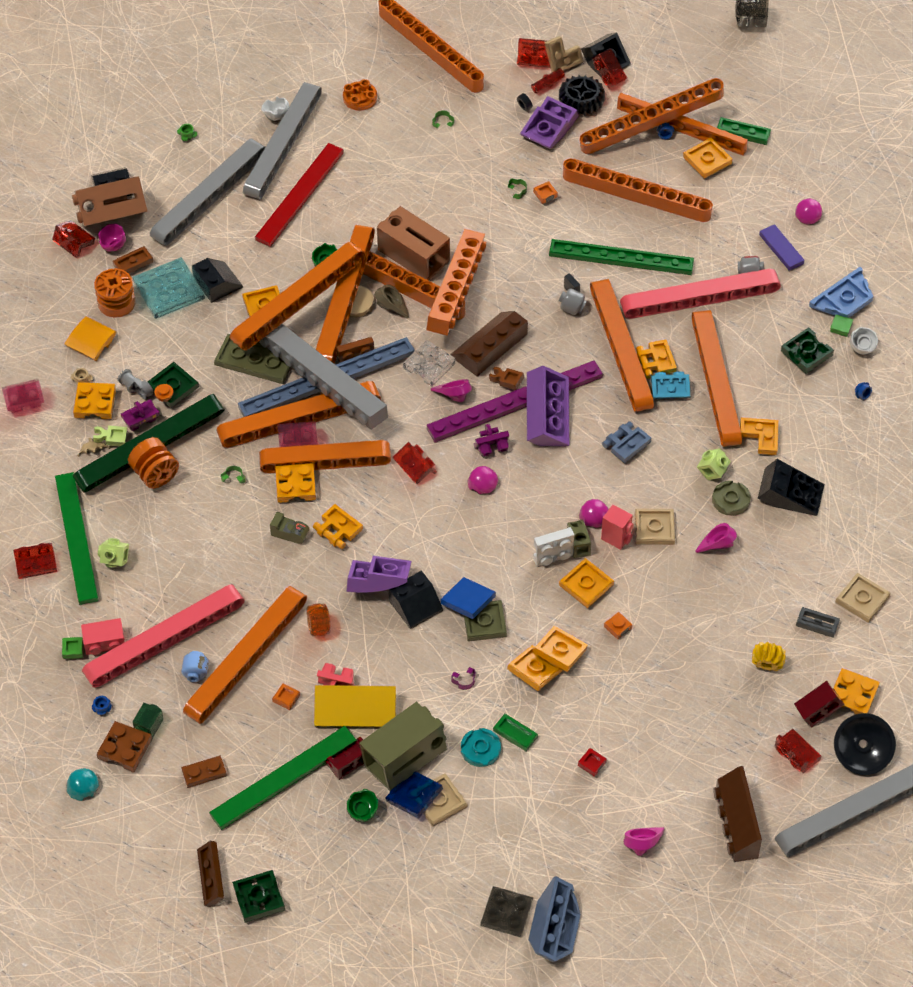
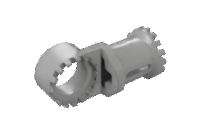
(135, 384)

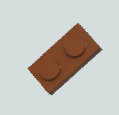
(133, 260)
(354, 349)
(204, 771)

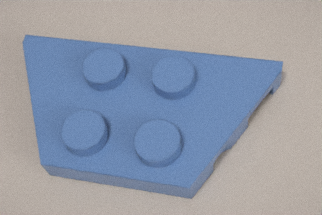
(845, 296)

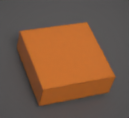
(286, 696)

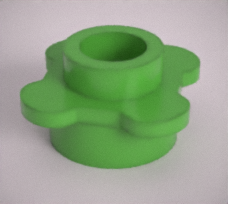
(186, 132)

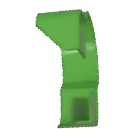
(440, 113)
(519, 181)
(224, 476)

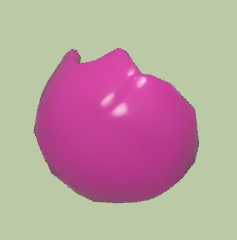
(808, 211)
(112, 237)
(482, 480)
(593, 512)

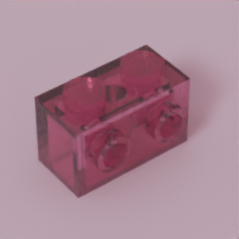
(23, 395)
(297, 434)

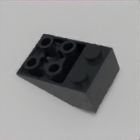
(790, 489)

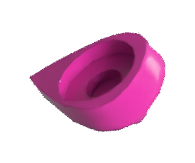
(454, 390)
(718, 538)
(642, 839)

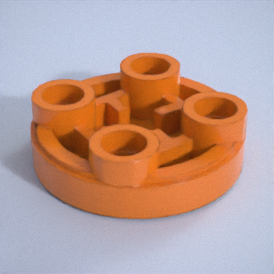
(360, 95)

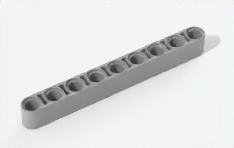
(282, 140)
(207, 192)
(846, 812)

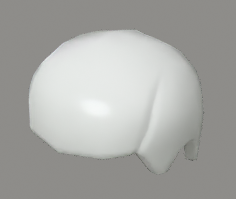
(275, 109)
(863, 340)

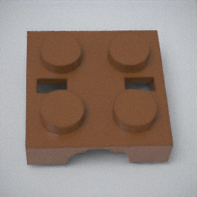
(123, 750)

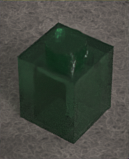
(148, 718)

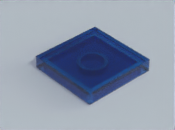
(414, 794)

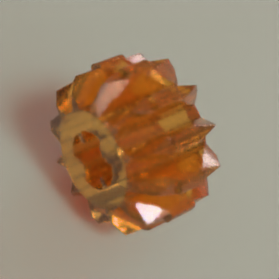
(318, 619)

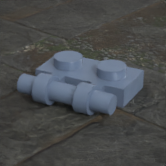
(629, 445)

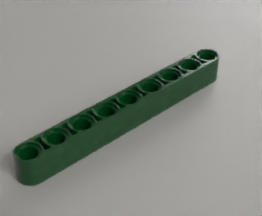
(167, 431)

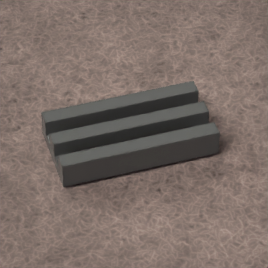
(816, 625)

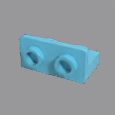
(670, 385)

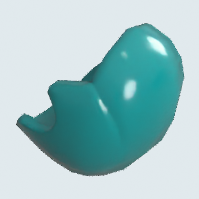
(82, 784)

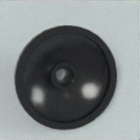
(879, 743)

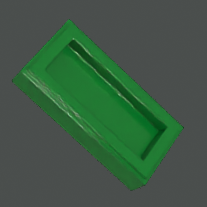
(515, 732)

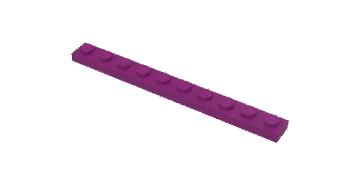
(504, 405)

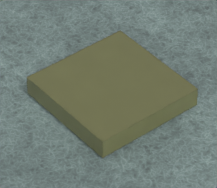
(487, 624)

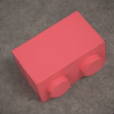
(617, 527)
(102, 636)

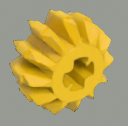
(768, 656)

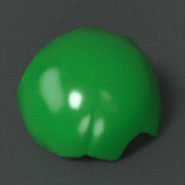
(322, 253)
(362, 805)

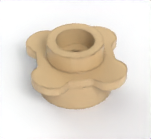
(81, 375)

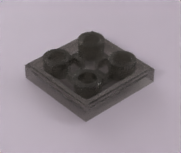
(506, 911)

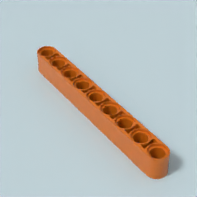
(432, 45)
(645, 122)
(637, 190)
(297, 296)
(344, 297)
(621, 345)
(716, 378)
(266, 422)
(244, 654)

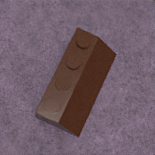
(491, 342)
(738, 815)

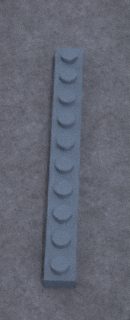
(302, 388)

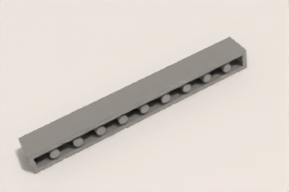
(326, 376)

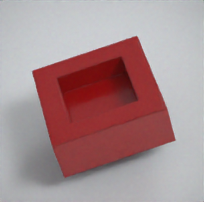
(592, 762)

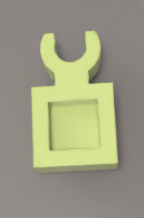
(113, 436)

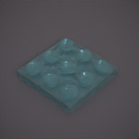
(168, 288)

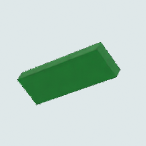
(748, 131)

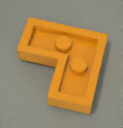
(763, 429)

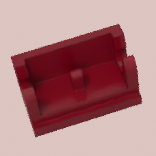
(819, 704)
(346, 761)

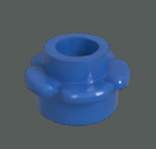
(665, 134)
(863, 390)
(101, 700)

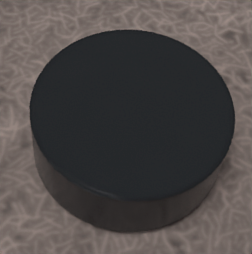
(524, 102)

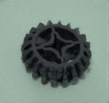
(582, 94)

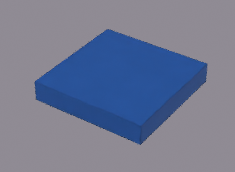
(468, 598)

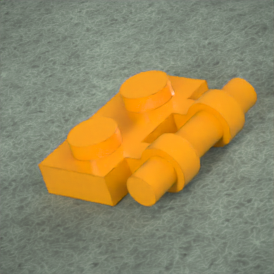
(661, 355)
(340, 521)

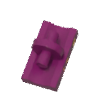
(140, 414)
(483, 443)

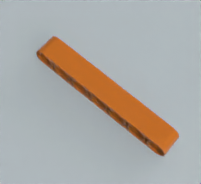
(404, 281)
(327, 455)

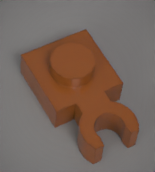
(509, 379)

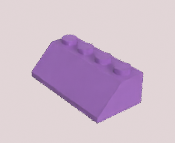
(547, 407)

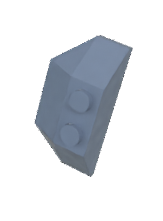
(555, 921)

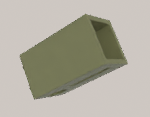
(403, 745)

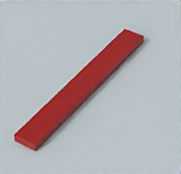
(299, 195)

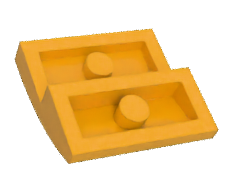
(90, 338)

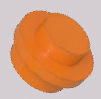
(163, 392)

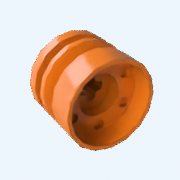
(115, 292)
(153, 463)

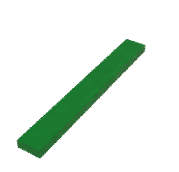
(621, 257)
(76, 539)
(282, 778)

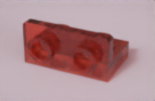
(532, 53)
(609, 68)
(72, 237)
(414, 463)
(35, 560)
(797, 750)

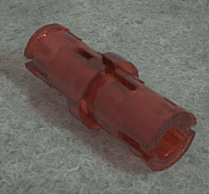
(547, 80)

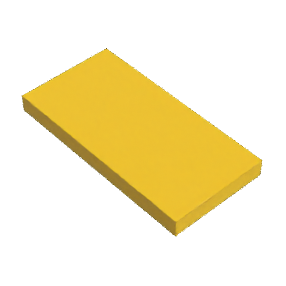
(354, 705)

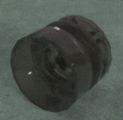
(752, 10)

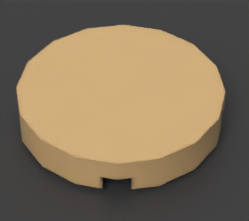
(363, 302)

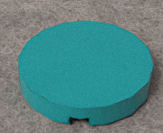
(480, 747)

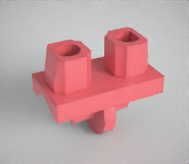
(328, 677)

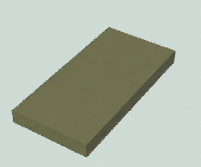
(254, 361)

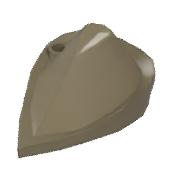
(391, 299)

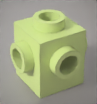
(713, 464)
(113, 552)

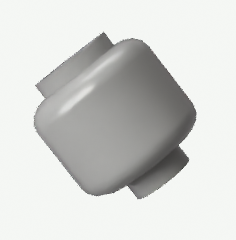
(750, 264)
(572, 301)

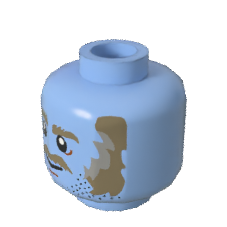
(195, 666)

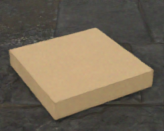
(654, 526)
(862, 597)
(446, 803)

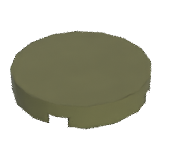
(731, 498)

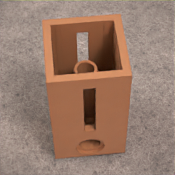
(110, 201)
(413, 243)

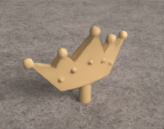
(92, 446)

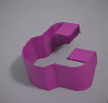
(463, 687)

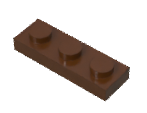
(210, 874)

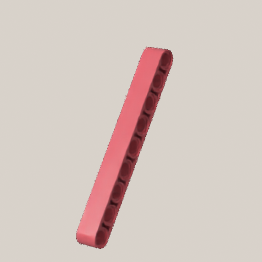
(700, 293)
(162, 636)

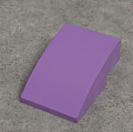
(549, 122)
(377, 575)

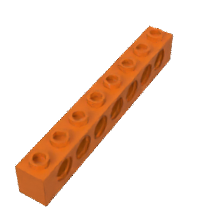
(456, 282)

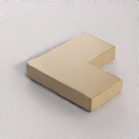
(562, 58)

